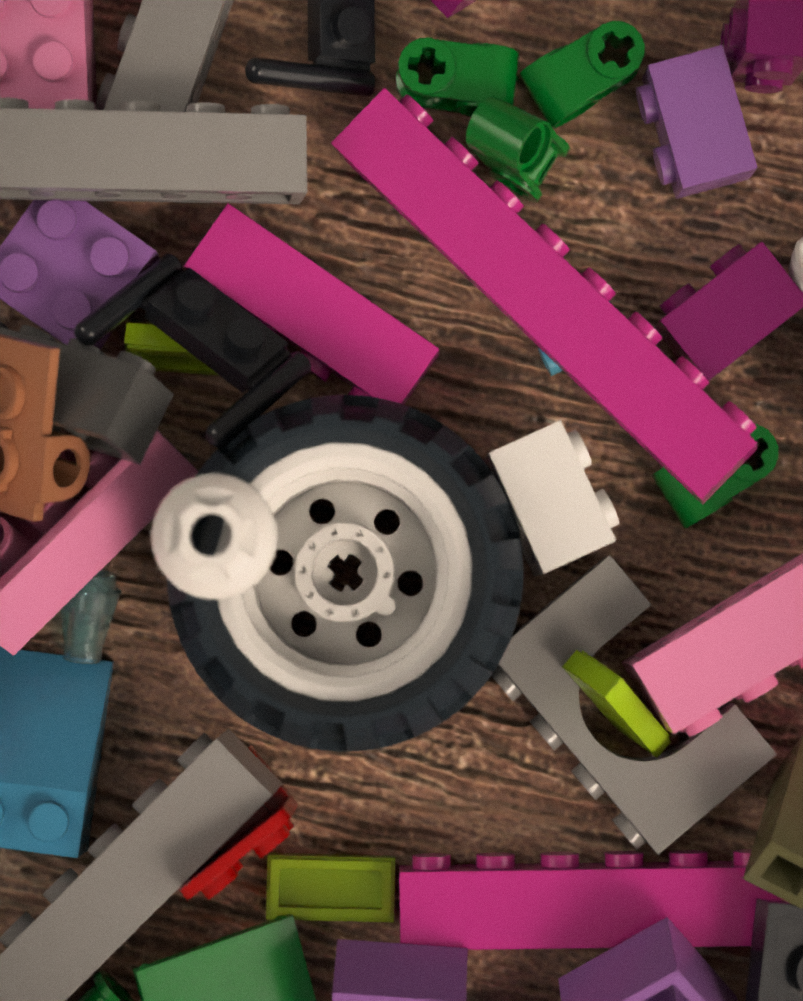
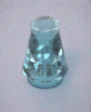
(88, 618)

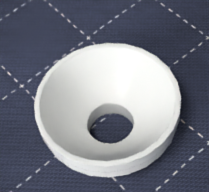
(251, 544)

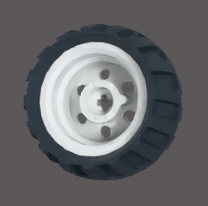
(432, 646)

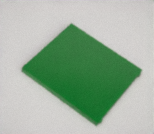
(243, 966)

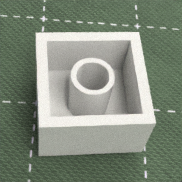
(552, 497)

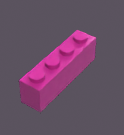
(312, 309)

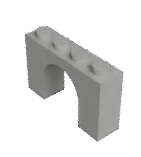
(654, 794)

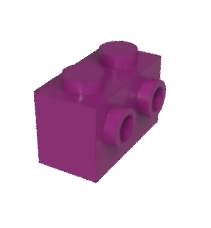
(764, 43)
(731, 311)

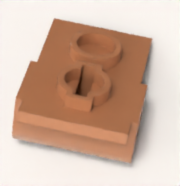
(28, 445)

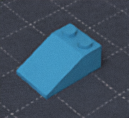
(50, 750)

